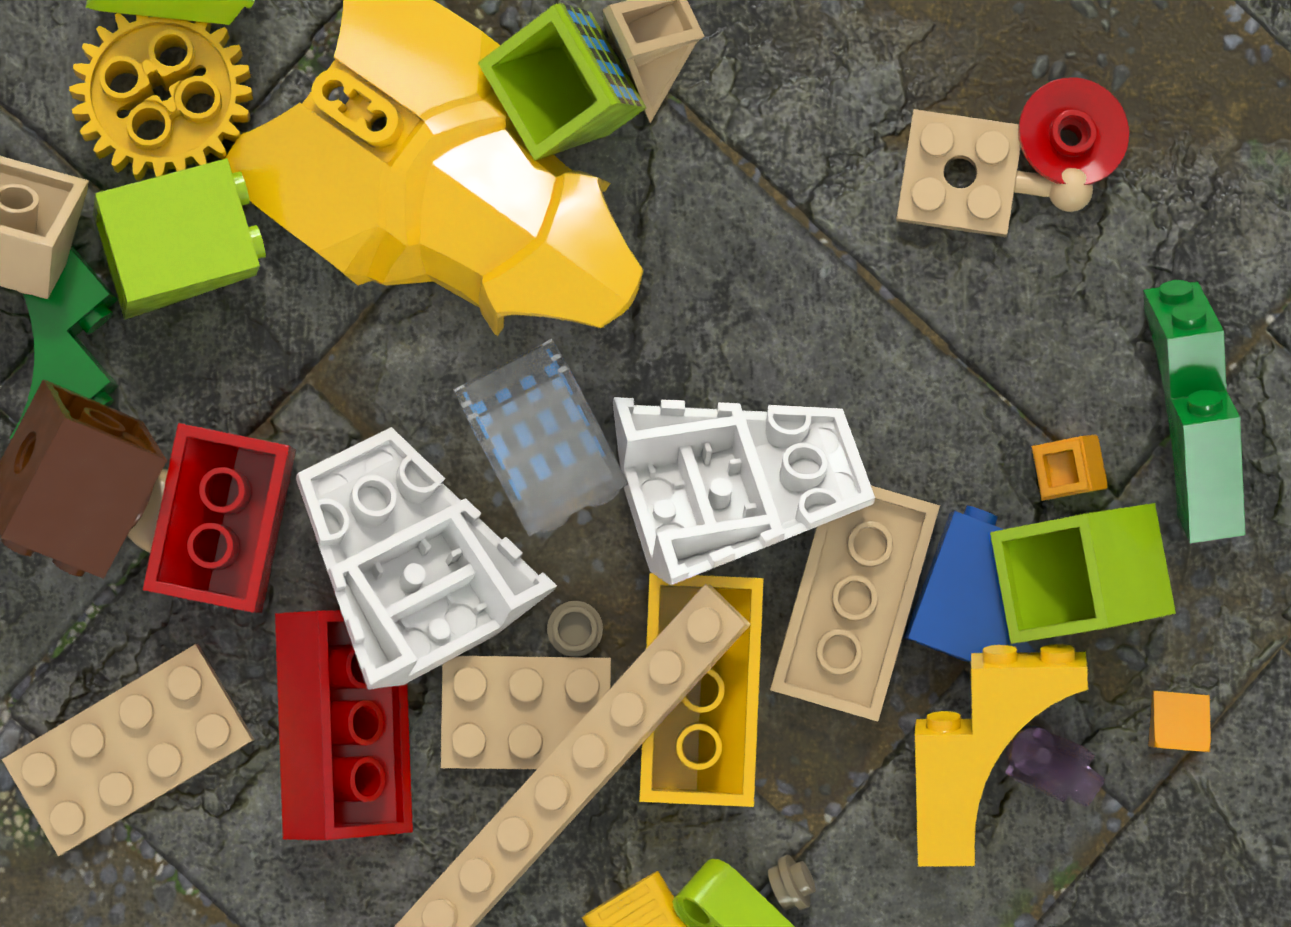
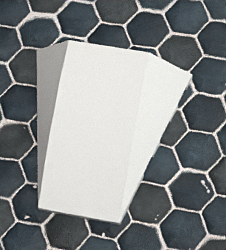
(732, 479)
(411, 560)

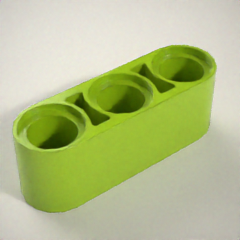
(724, 899)

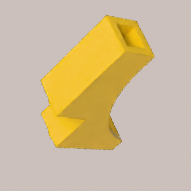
(959, 753)

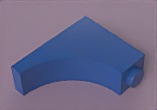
(962, 595)

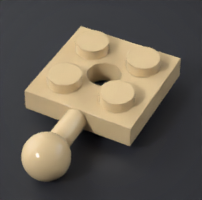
(987, 202)

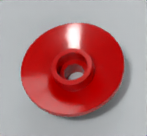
(1086, 111)

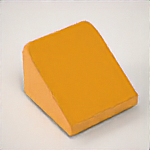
(1069, 467)
(1180, 721)

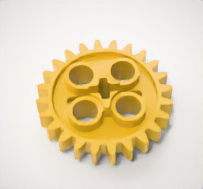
(186, 135)

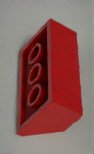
(338, 740)

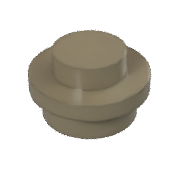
(575, 628)
(791, 883)

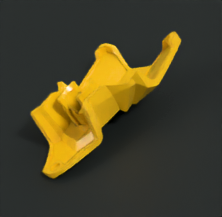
(442, 185)

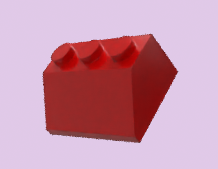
(219, 518)

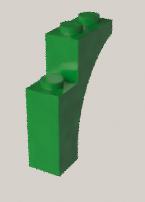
(75, 304)
(1199, 411)

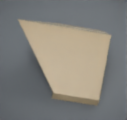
(652, 44)

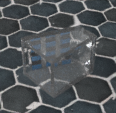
(541, 438)

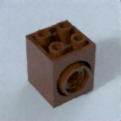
(75, 480)

